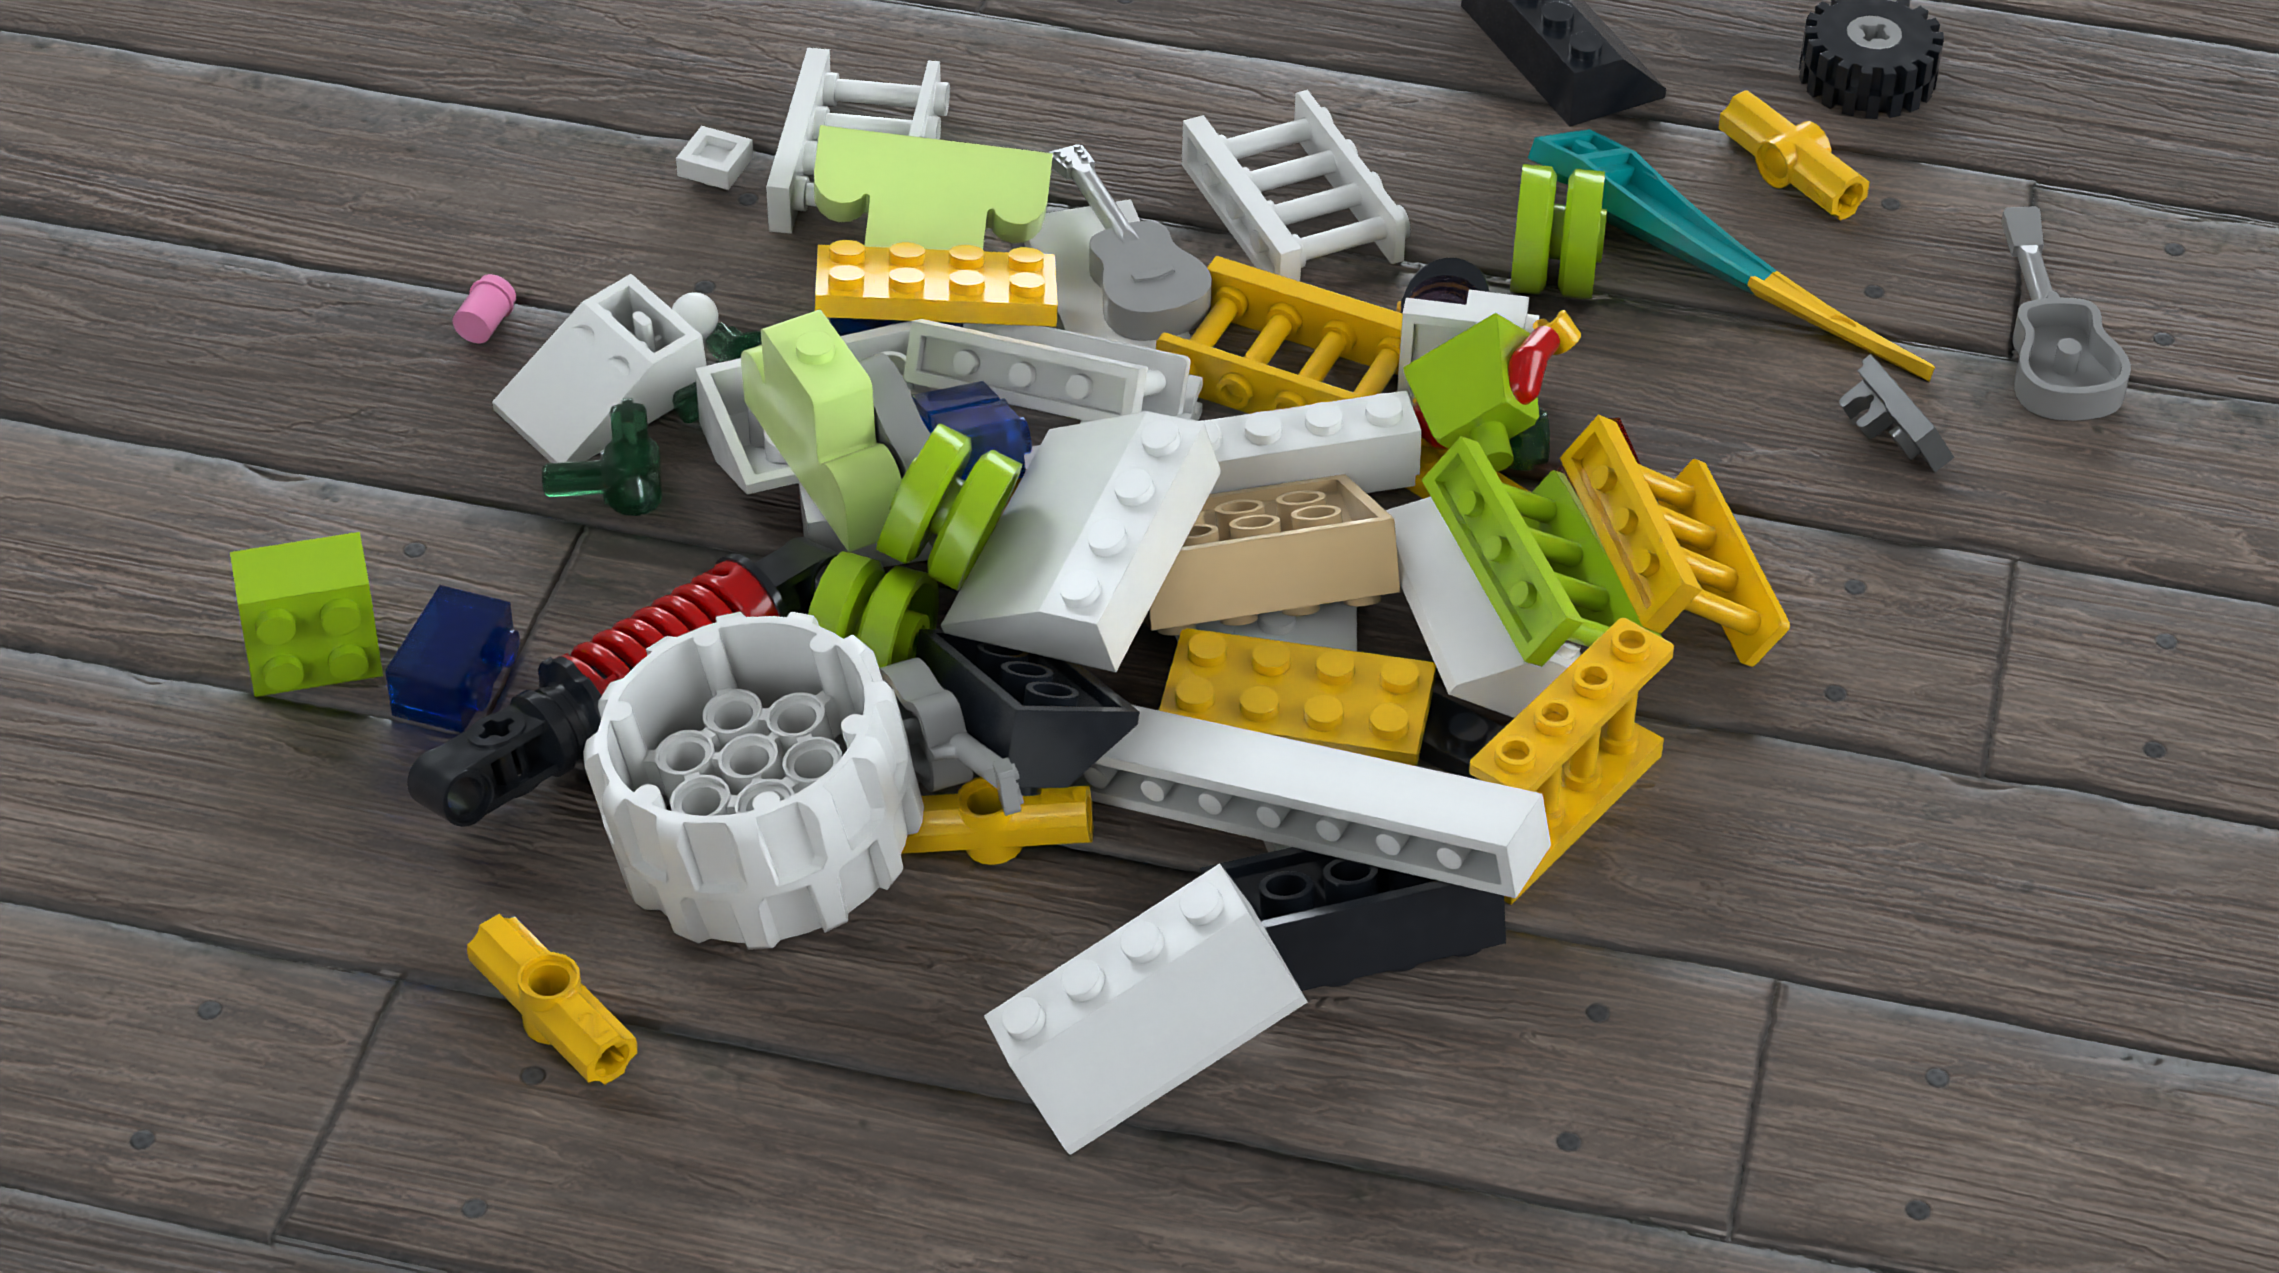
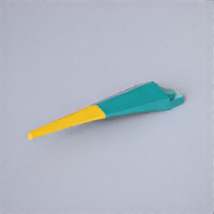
(1655, 212)

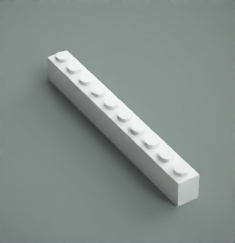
(1364, 437)

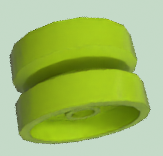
(1558, 231)
(940, 502)
(876, 606)

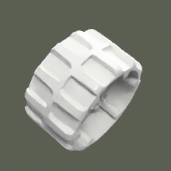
(776, 772)

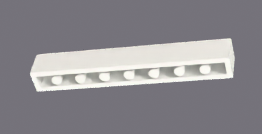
(1325, 801)

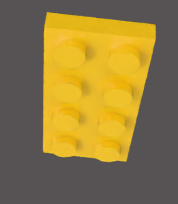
(936, 284)
(1303, 692)

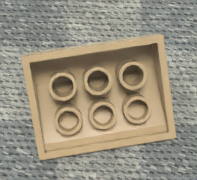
(1279, 552)

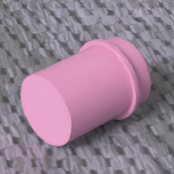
(484, 308)

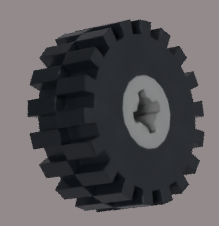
(1871, 56)

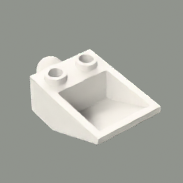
(605, 351)

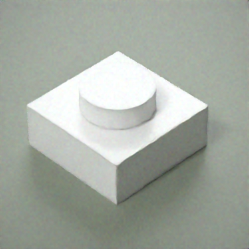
(714, 157)

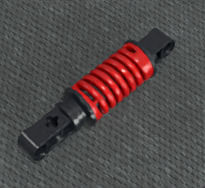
(548, 727)

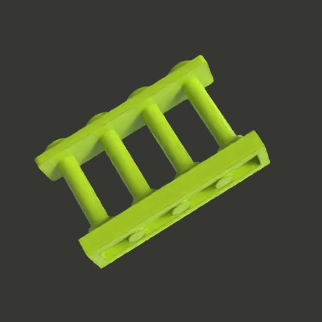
(1529, 553)

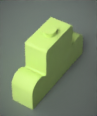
(930, 188)
(822, 421)

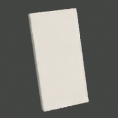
(1078, 296)

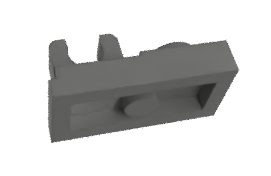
(1891, 405)

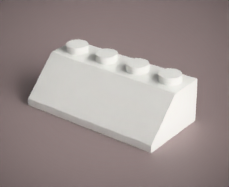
(1460, 622)
(1145, 1009)

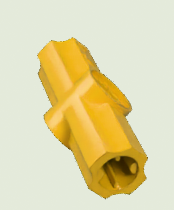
(1793, 155)
(978, 824)
(552, 999)

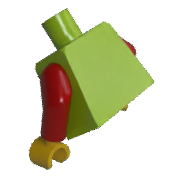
(1486, 383)

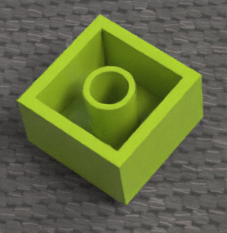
(306, 614)

